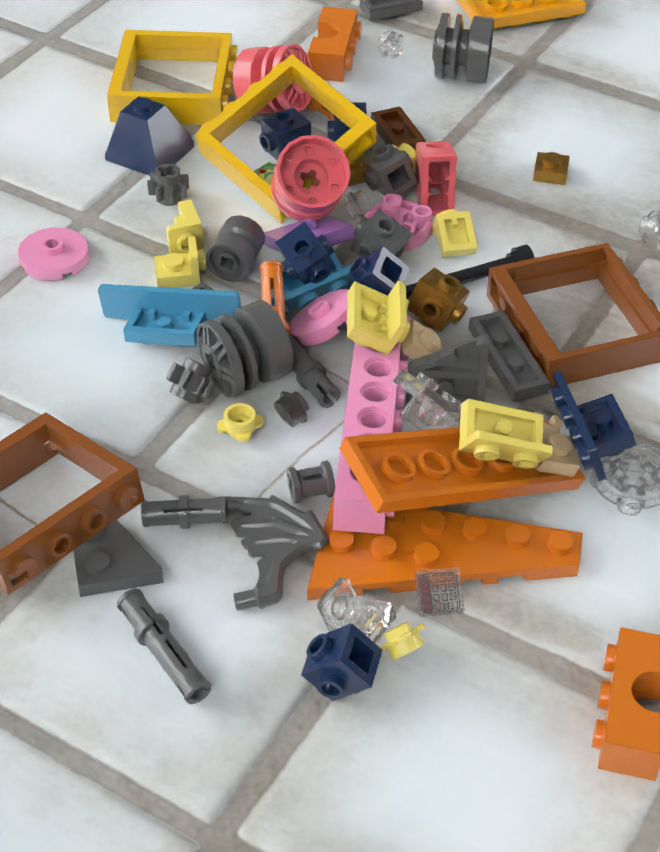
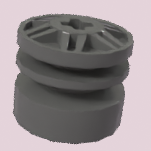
(463, 47)
(245, 348)

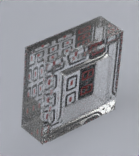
(439, 592)

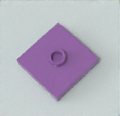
(333, 229)

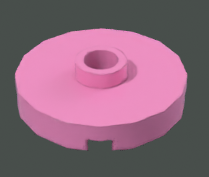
(52, 253)
(320, 318)

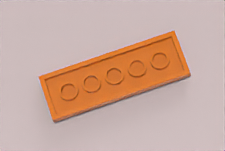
(429, 471)

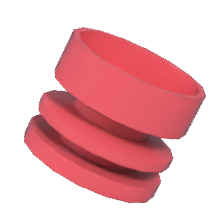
(257, 62)
(312, 159)

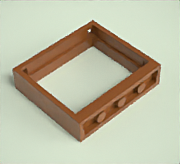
(513, 280)
(78, 520)

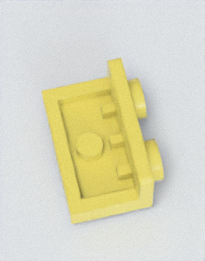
(376, 318)
(502, 434)

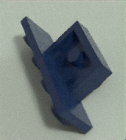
(595, 426)

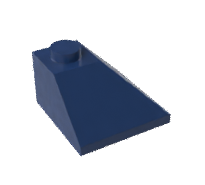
(147, 137)

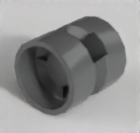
(235, 248)

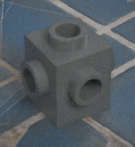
(389, 170)
(379, 232)

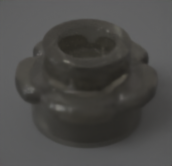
(292, 408)

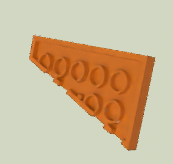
(442, 540)

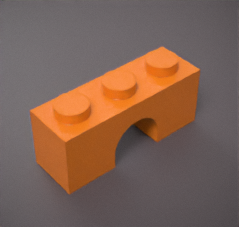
(336, 43)
(630, 732)

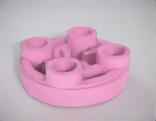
(409, 215)

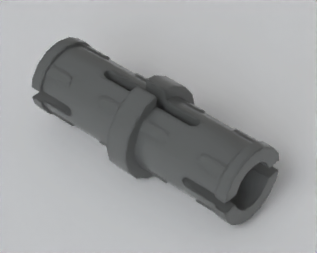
(212, 511)

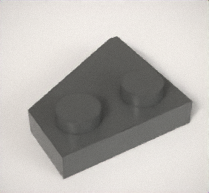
(114, 563)

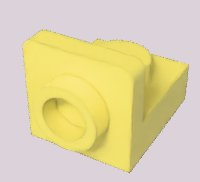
(186, 225)
(454, 233)
(180, 269)

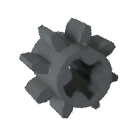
(168, 184)
(190, 380)

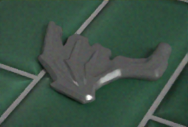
(276, 534)

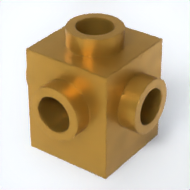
(438, 300)

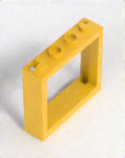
(177, 46)
(259, 94)

